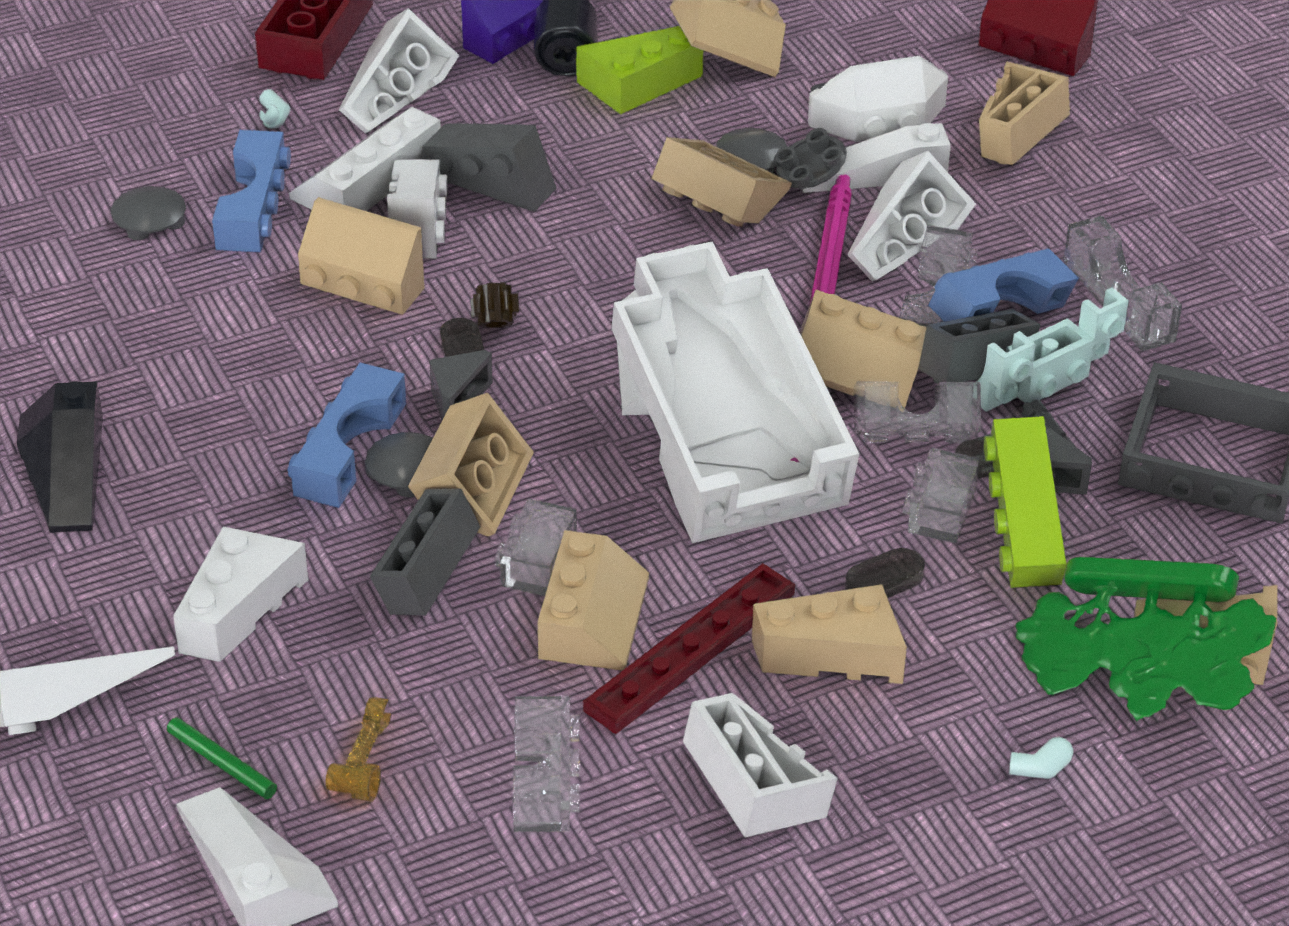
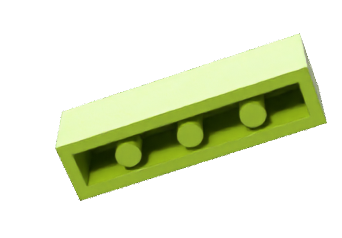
(1026, 501)

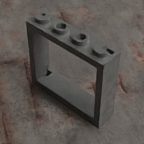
(1216, 399)

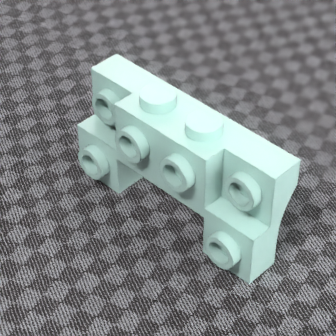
(1053, 357)

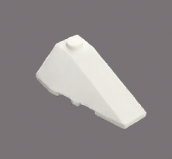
(396, 71)
(876, 159)
(909, 201)
(54, 688)
(253, 865)

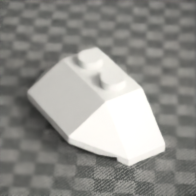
(879, 98)

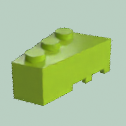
(638, 67)

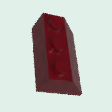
(1041, 31)

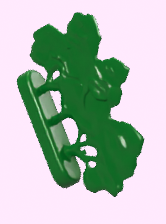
(1155, 649)

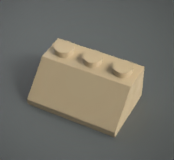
(735, 30)
(718, 180)
(362, 256)
(861, 344)
(475, 453)
(591, 603)

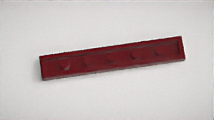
(685, 650)

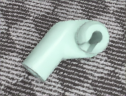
(277, 109)
(1045, 762)

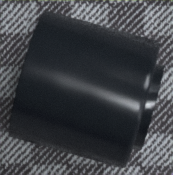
(559, 30)

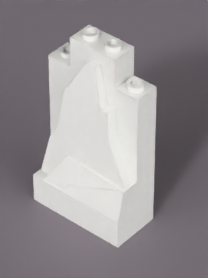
(731, 395)

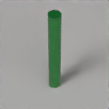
(221, 758)

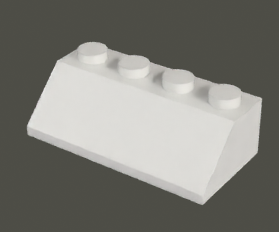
(365, 171)

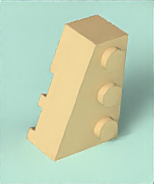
(1022, 112)
(830, 633)

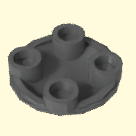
(753, 145)
(811, 159)
(148, 211)
(395, 460)

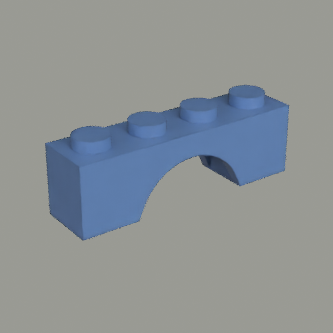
(245, 217)
(1032, 280)
(365, 403)

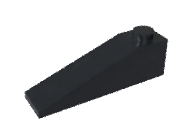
(62, 451)

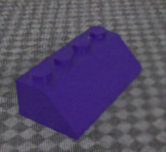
(497, 26)

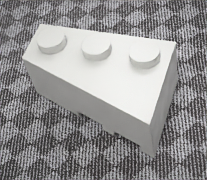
(420, 199)
(234, 589)
(752, 770)

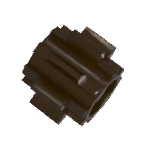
(494, 305)

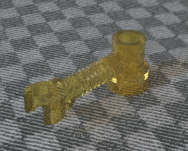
(357, 776)

